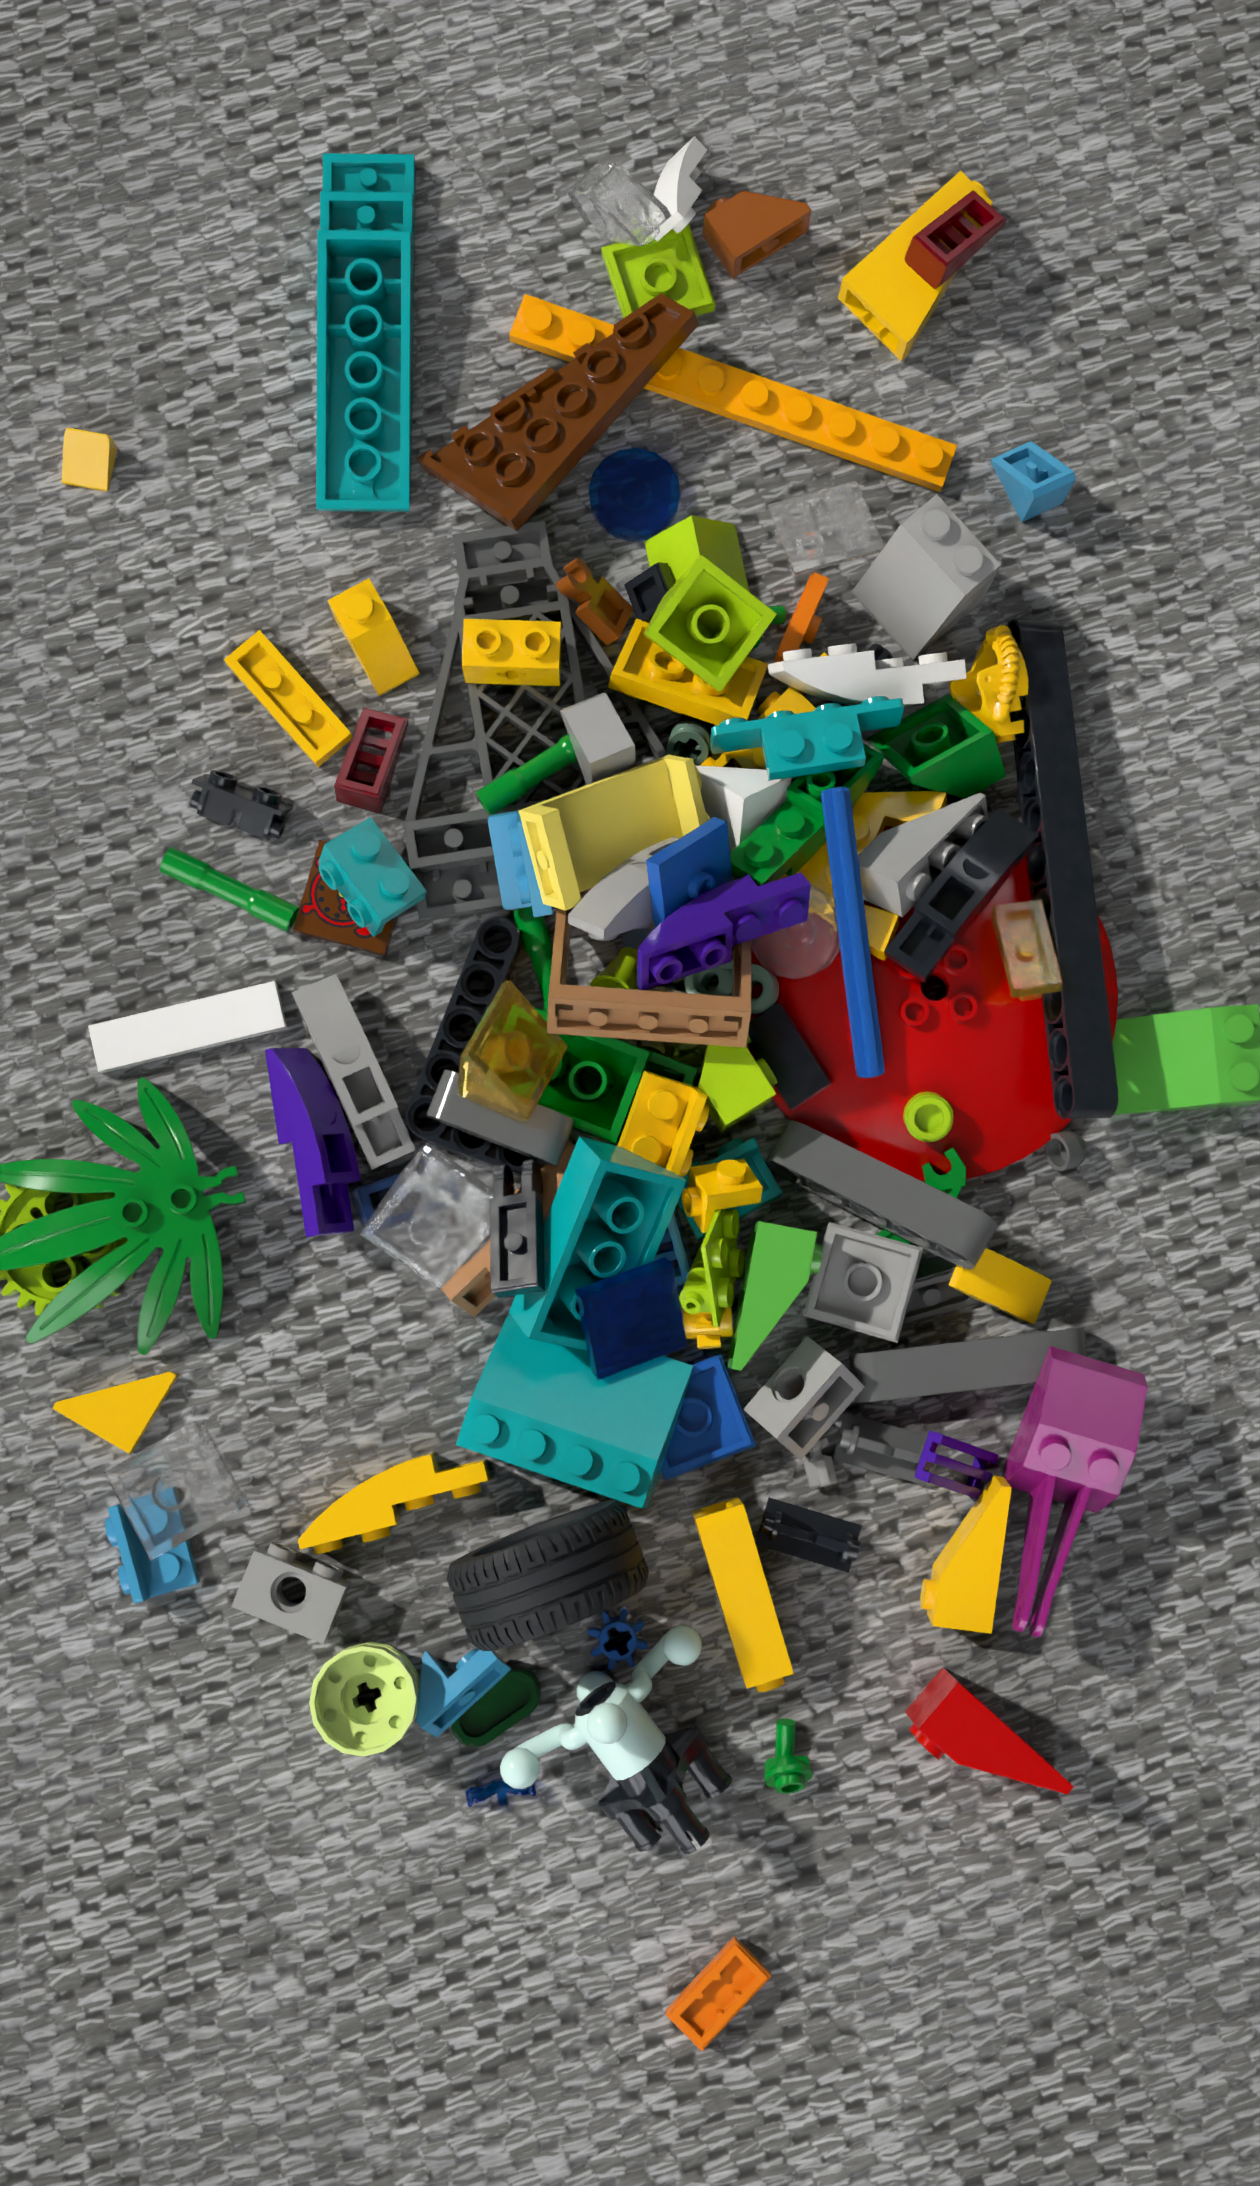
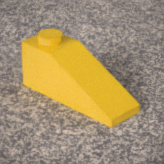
(969, 1567)

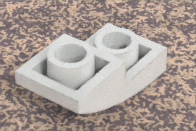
(677, 186)

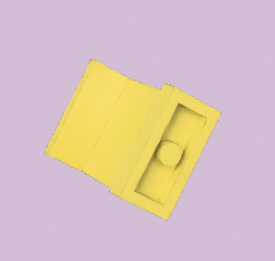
(602, 824)

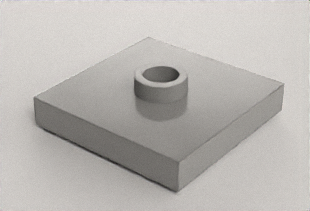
(863, 1282)

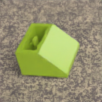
(734, 1084)

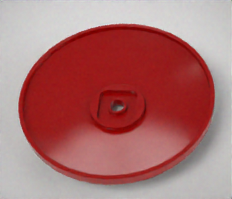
(969, 1047)

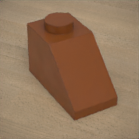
(752, 228)

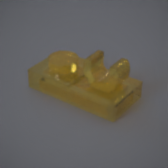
(1026, 949)

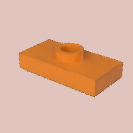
(804, 622)
(718, 1993)

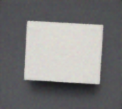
(740, 798)

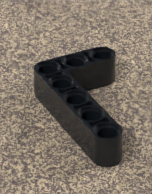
(448, 1050)

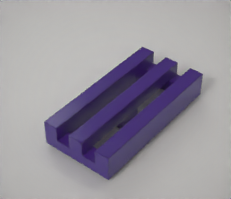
(976, 1471)

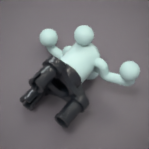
(642, 1760)

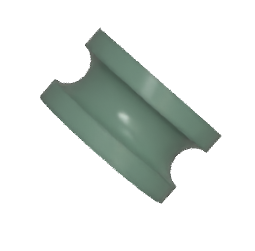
(682, 733)

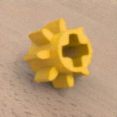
(700, 1327)

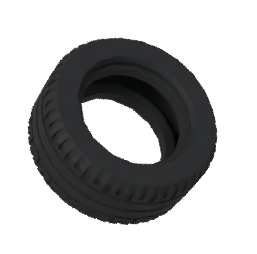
(548, 1576)

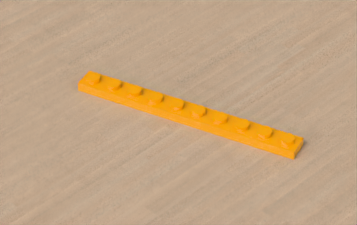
(752, 399)

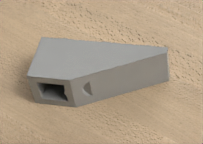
(910, 857)

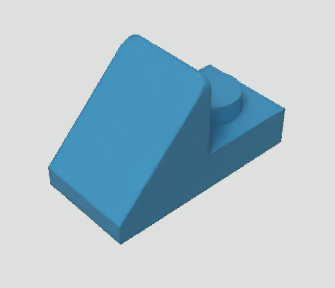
(449, 1696)

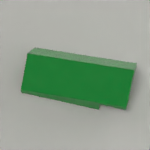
(601, 1079)

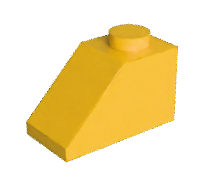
(373, 636)

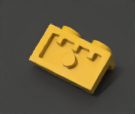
(664, 1122)

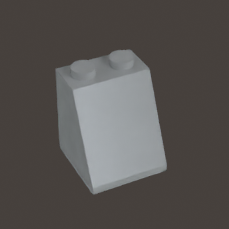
(926, 577)

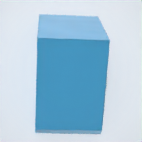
(1033, 479)

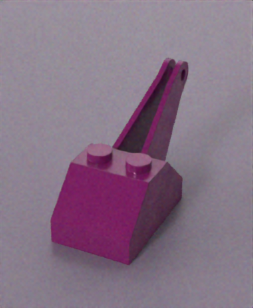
(1074, 1451)

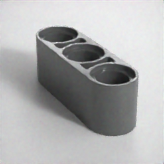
(539, 1138)

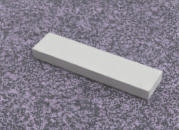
(187, 1027)

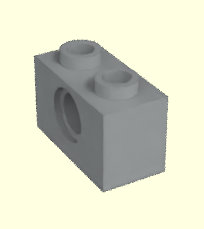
(804, 1397)
(263, 1597)

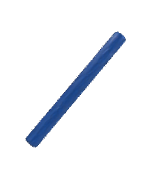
(852, 932)

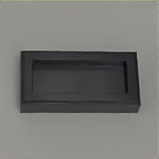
(788, 1056)

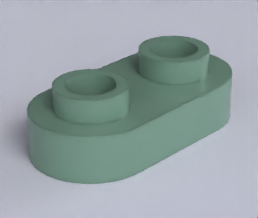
(698, 984)

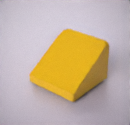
(88, 459)

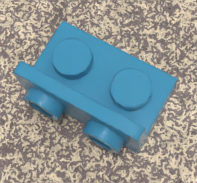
(514, 864)
(138, 1573)

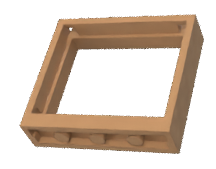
(644, 1012)

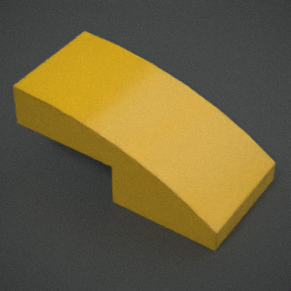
(1003, 1285)

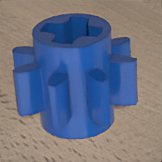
(613, 1651)

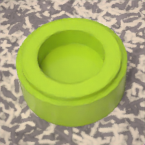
(928, 1116)

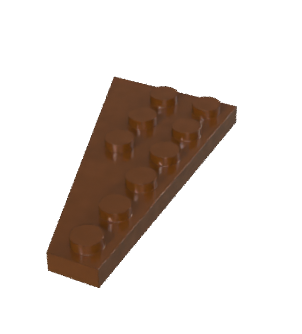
(553, 420)

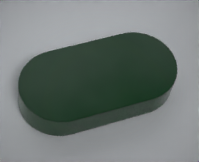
(499, 1708)

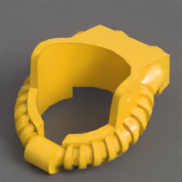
(995, 688)

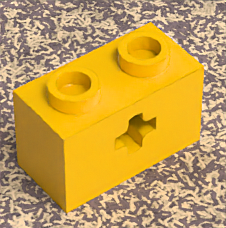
(511, 652)

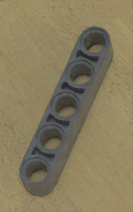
(882, 1194)
(959, 1365)

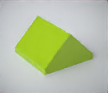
(695, 537)
(709, 623)

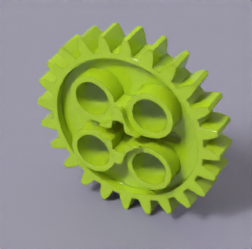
(37, 1281)

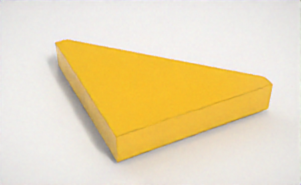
(121, 1411)

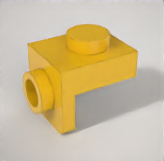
(719, 1187)

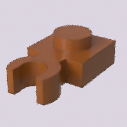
(598, 601)

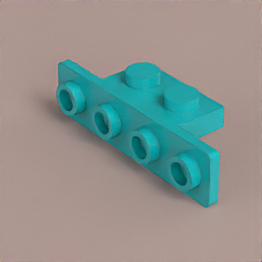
(809, 740)

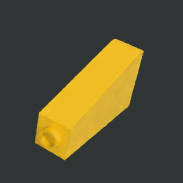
(889, 292)
(743, 1594)

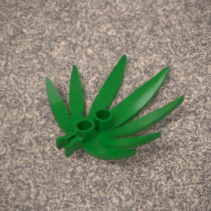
(151, 1208)

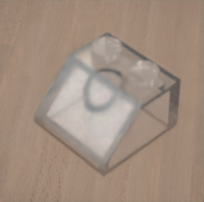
(431, 1216)
(176, 1489)

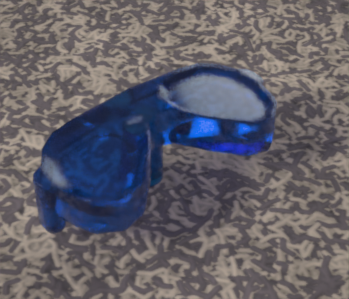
(498, 1787)

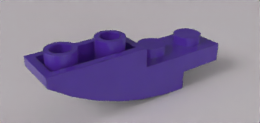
(707, 927)
(322, 1145)

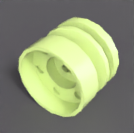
(356, 1726)

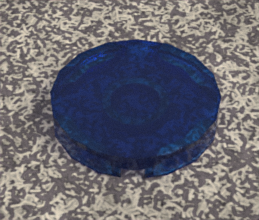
(634, 494)

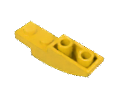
(373, 1504)

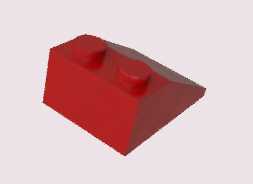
(961, 1726)

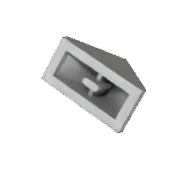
(599, 738)

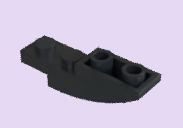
(960, 893)

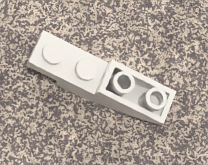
(856, 676)

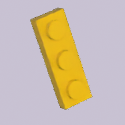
(288, 698)

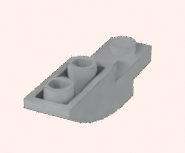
(619, 899)
(353, 1071)

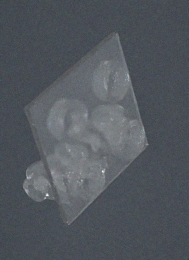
(825, 528)

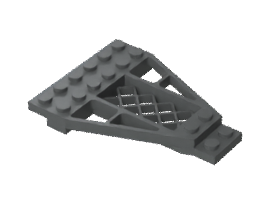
(501, 578)

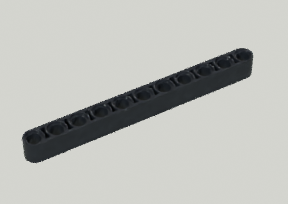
(1062, 877)

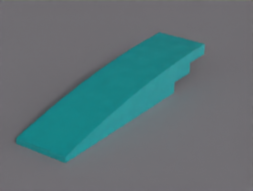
(365, 332)

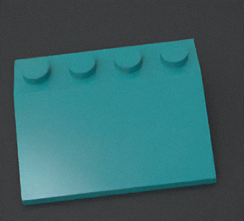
(554, 1417)

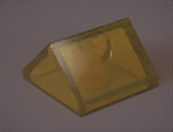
(509, 1056)

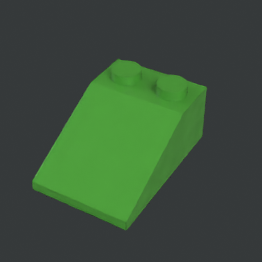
(1188, 1060)
(774, 1275)

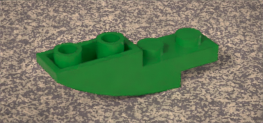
(797, 826)

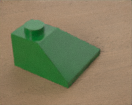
(943, 749)

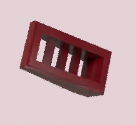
(933, 259)
(361, 787)

